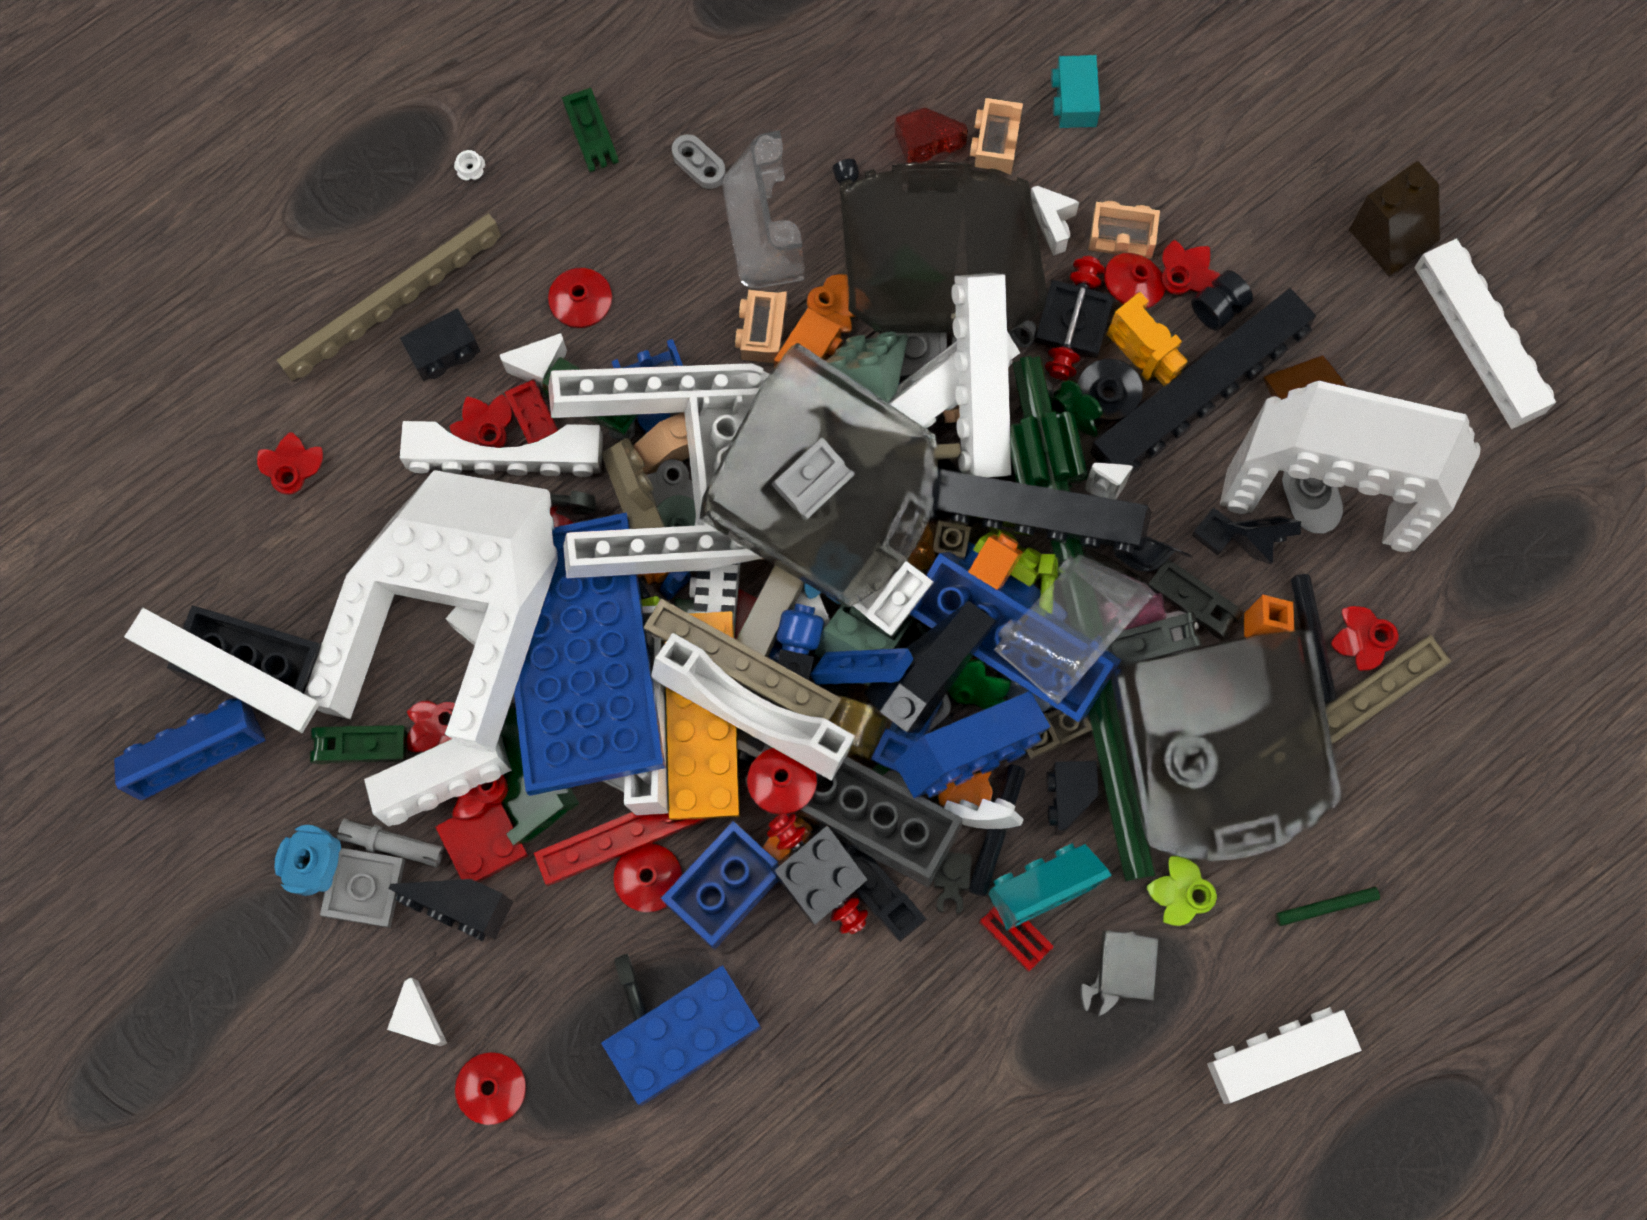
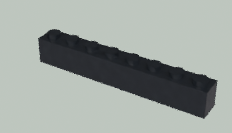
(1205, 382)
(1040, 510)

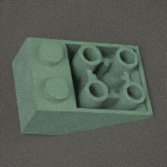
(873, 362)
(854, 631)

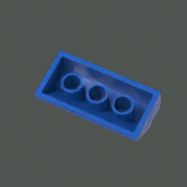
(187, 750)

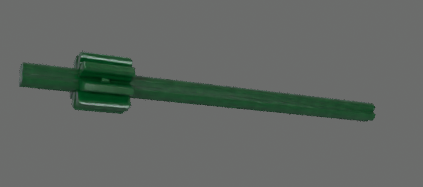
(1050, 455)

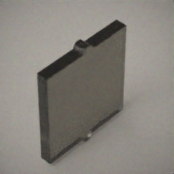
(1128, 965)

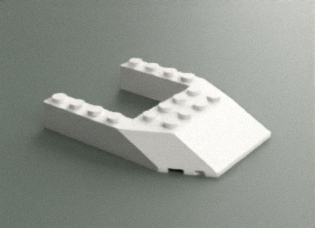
(714, 408)
(1363, 443)
(457, 546)

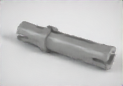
(377, 839)

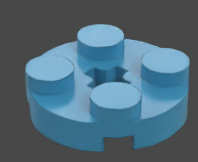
(319, 872)

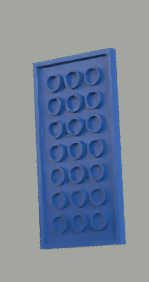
(587, 680)

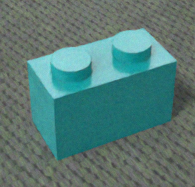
(1077, 91)

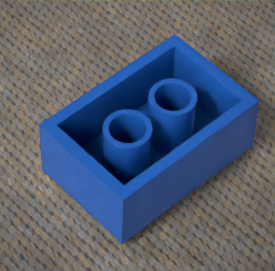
(722, 885)

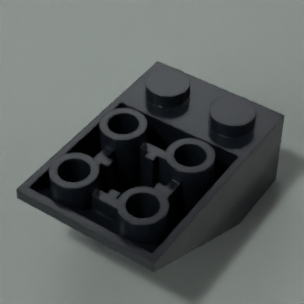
(463, 901)

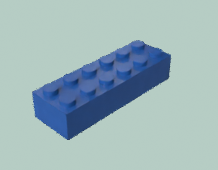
(956, 586)

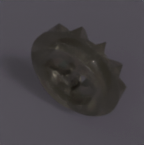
(1204, 763)

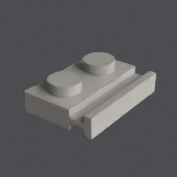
(812, 478)

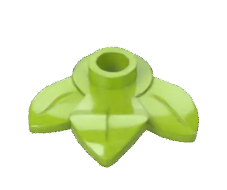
(1177, 890)

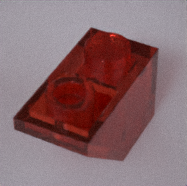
(928, 134)

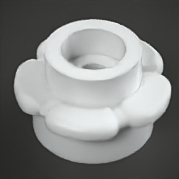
(469, 158)

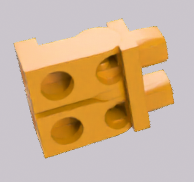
(1146, 342)

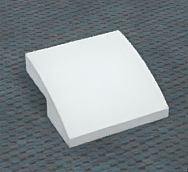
(896, 598)

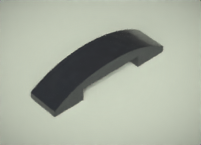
(885, 898)

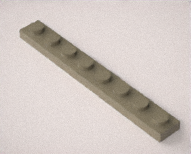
(382, 303)

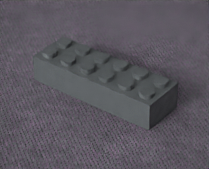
(882, 820)

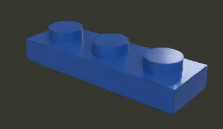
(862, 666)

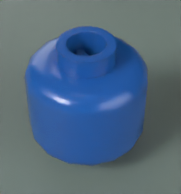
(800, 629)

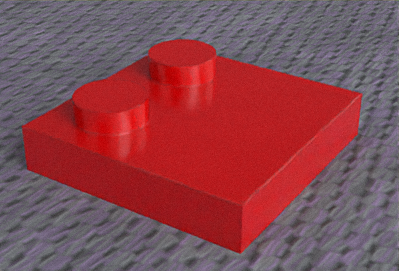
(480, 843)

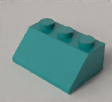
(1047, 884)

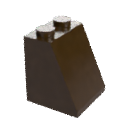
(1400, 219)

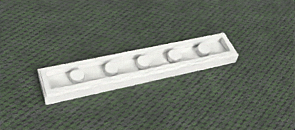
(222, 670)

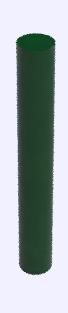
(1327, 906)

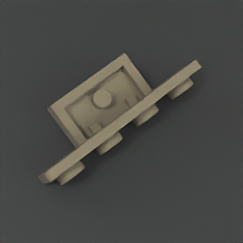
(632, 485)

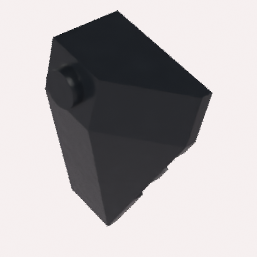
(936, 665)

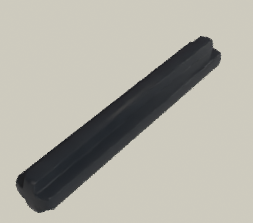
(1310, 620)
(995, 837)

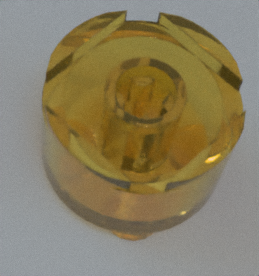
(863, 723)

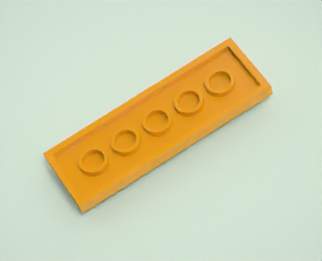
(701, 751)

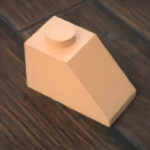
(663, 442)

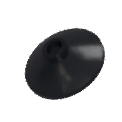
(1118, 378)

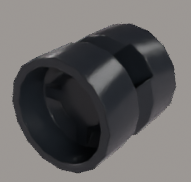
(1218, 304)

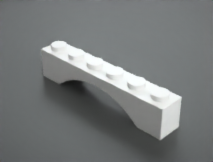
(569, 450)
(803, 738)

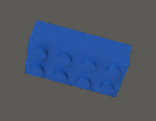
(972, 745)
(681, 1036)

